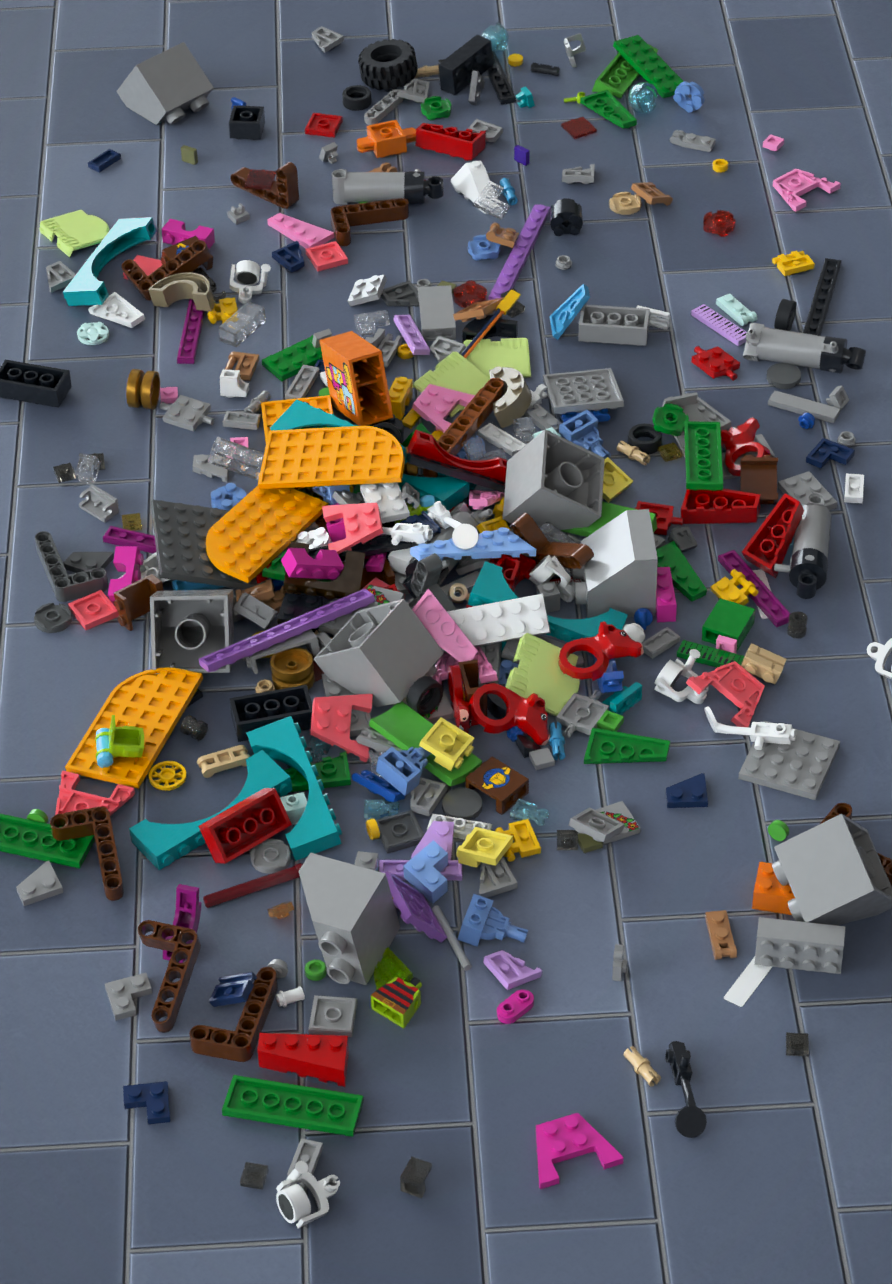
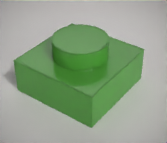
(610, 721)

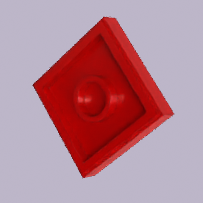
(323, 125)

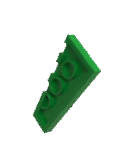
(610, 108)
(682, 573)
(619, 747)
(331, 771)

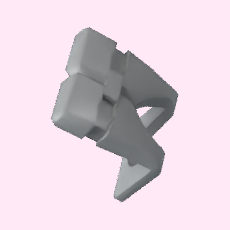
(570, 53)

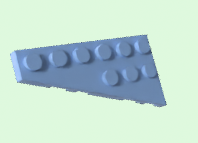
(489, 545)

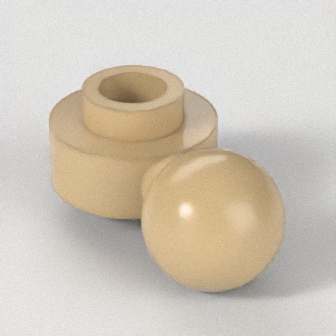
(458, 587)

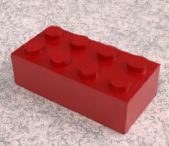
(245, 825)

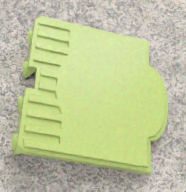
(74, 230)
(503, 353)
(455, 374)
(541, 673)

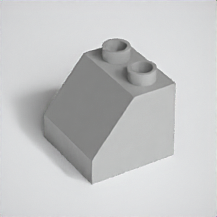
(166, 86)
(554, 483)
(622, 567)
(190, 609)
(381, 653)
(833, 874)
(350, 916)

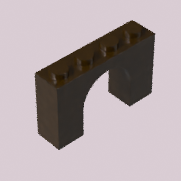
(344, 585)

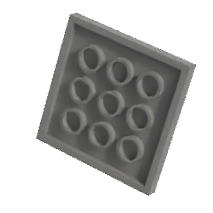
(583, 391)
(792, 767)

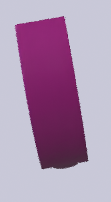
(186, 913)

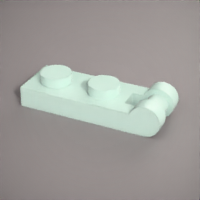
(736, 310)

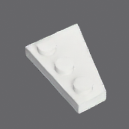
(118, 310)

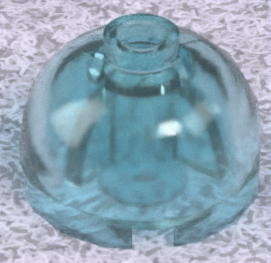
(498, 36)
(642, 97)

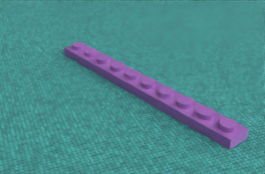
(520, 251)
(286, 630)

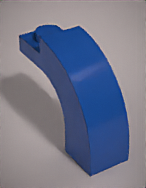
(610, 680)

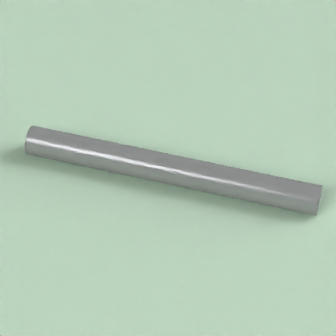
(452, 938)

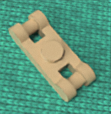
(223, 760)

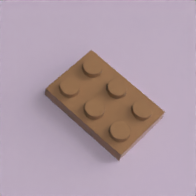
(477, 310)

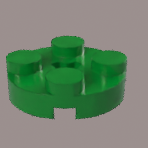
(435, 107)
(661, 421)

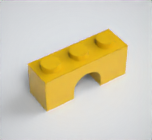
(400, 395)

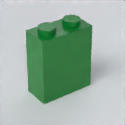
(728, 620)

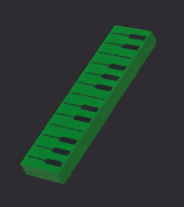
(708, 655)

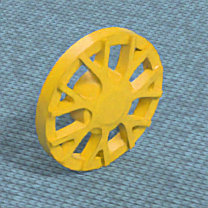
(167, 775)

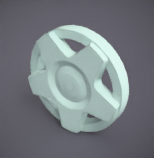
(93, 332)

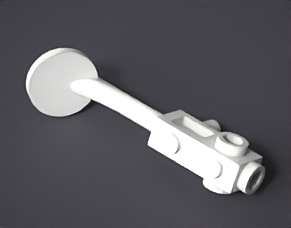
(409, 533)
(464, 535)
(759, 732)

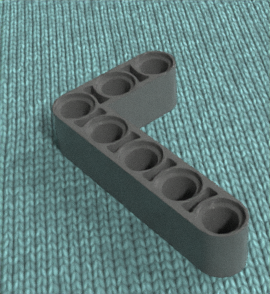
(426, 577)
(67, 586)

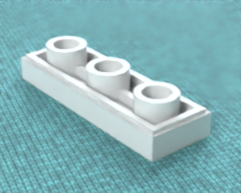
(462, 827)

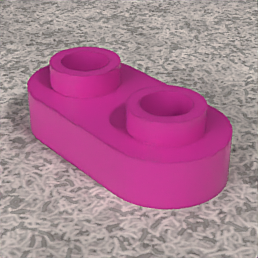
(518, 1005)

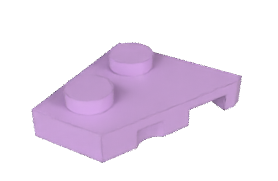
(441, 833)
(510, 970)

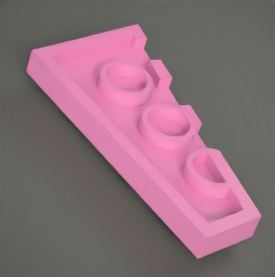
(297, 230)
(483, 498)
(443, 628)

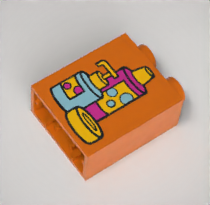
(356, 378)

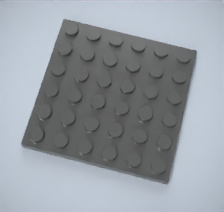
(181, 544)

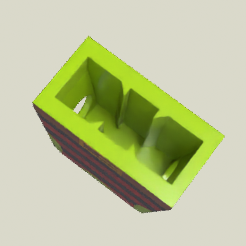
(397, 1000)

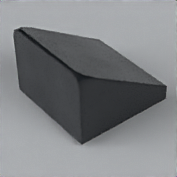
(526, 745)

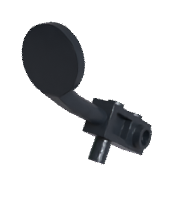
(689, 1120)

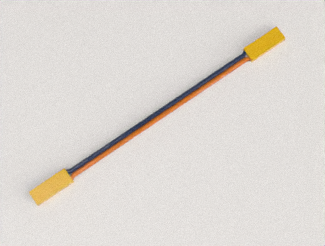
(503, 308)

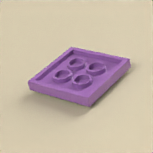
(415, 908)

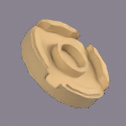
(625, 203)

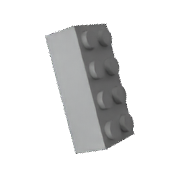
(614, 325)
(799, 945)

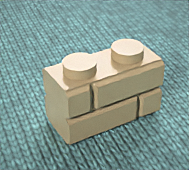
(763, 663)

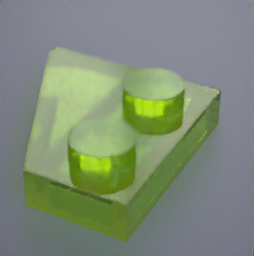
(389, 968)

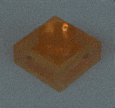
(281, 910)

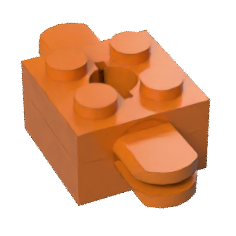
(386, 139)

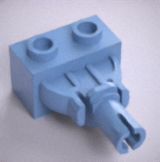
(584, 432)
(403, 767)
(487, 923)

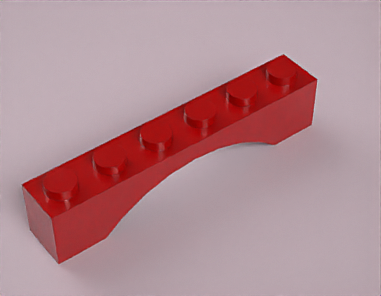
(426, 446)

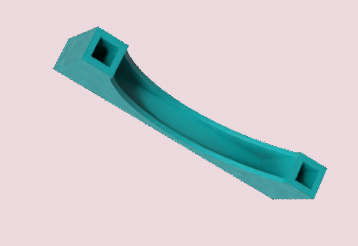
(85, 287)
(304, 416)
(444, 489)
(493, 588)
(316, 826)
(169, 842)

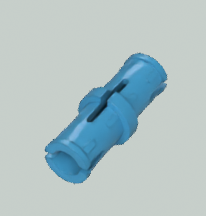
(509, 191)
(557, 741)

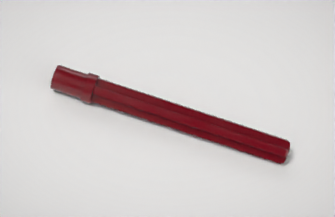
(252, 886)

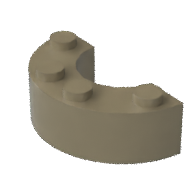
(181, 287)
(516, 395)

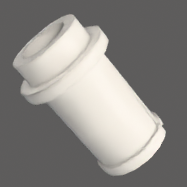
(289, 996)

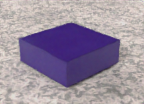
(522, 155)

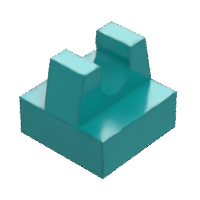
(527, 98)

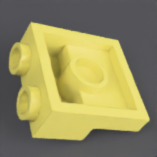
(614, 480)
(447, 744)
(483, 847)

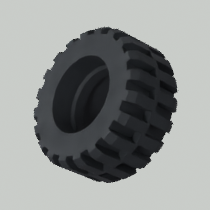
(388, 64)

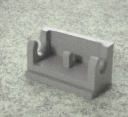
(99, 503)
(255, 610)

